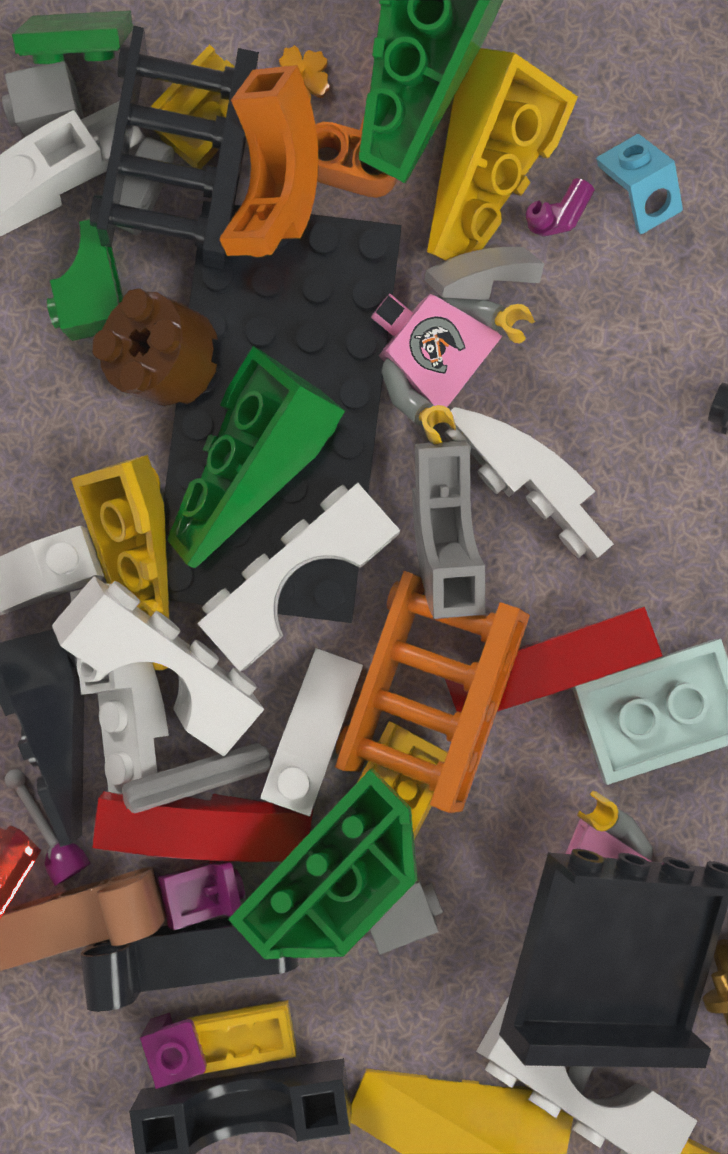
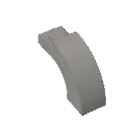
(444, 531)

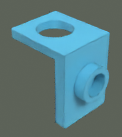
(641, 171)

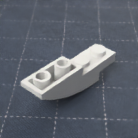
(55, 161)
(516, 460)
(128, 716)

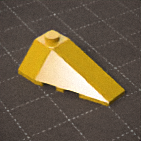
(496, 132)
(128, 529)
(455, 1117)

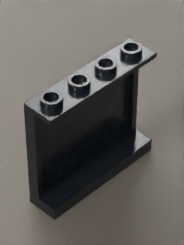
(616, 962)

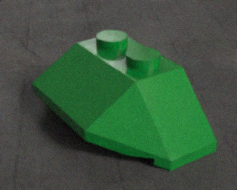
(336, 878)

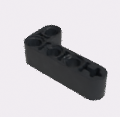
(172, 959)

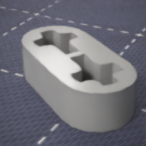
(141, 192)

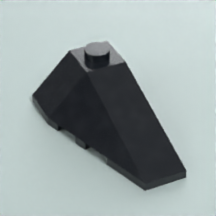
(45, 693)

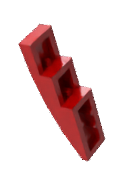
(574, 658)
(201, 829)

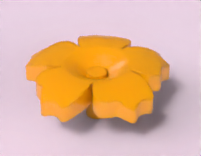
(310, 68)

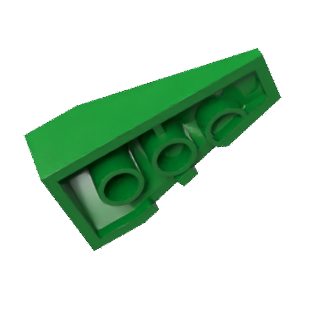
(416, 71)
(266, 439)

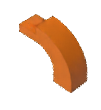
(283, 161)

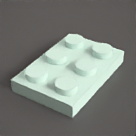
(657, 711)

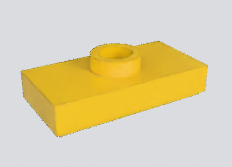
(246, 1036)

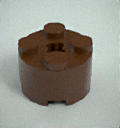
(156, 349)

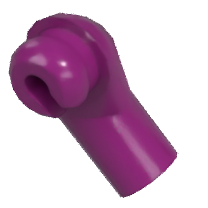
(562, 216)

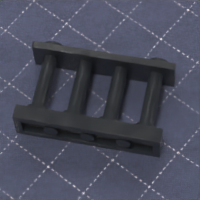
(217, 181)

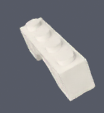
(247, 619)
(111, 631)
(632, 1121)

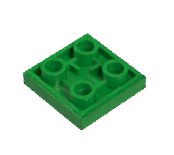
(90, 33)

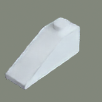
(47, 568)
(311, 732)

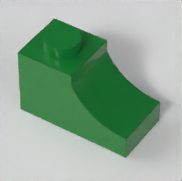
(87, 289)

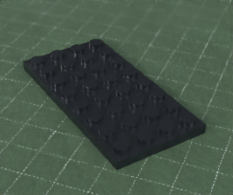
(313, 315)

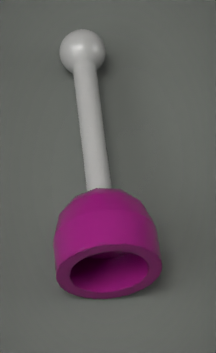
(59, 862)

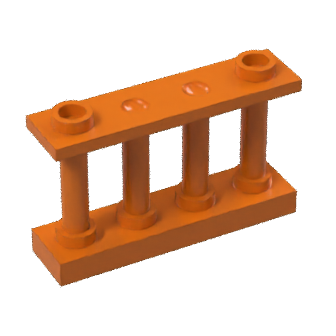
(464, 729)

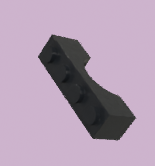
(292, 1100)

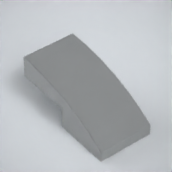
(473, 272)

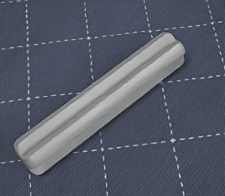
(195, 777)

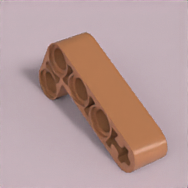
(112, 909)

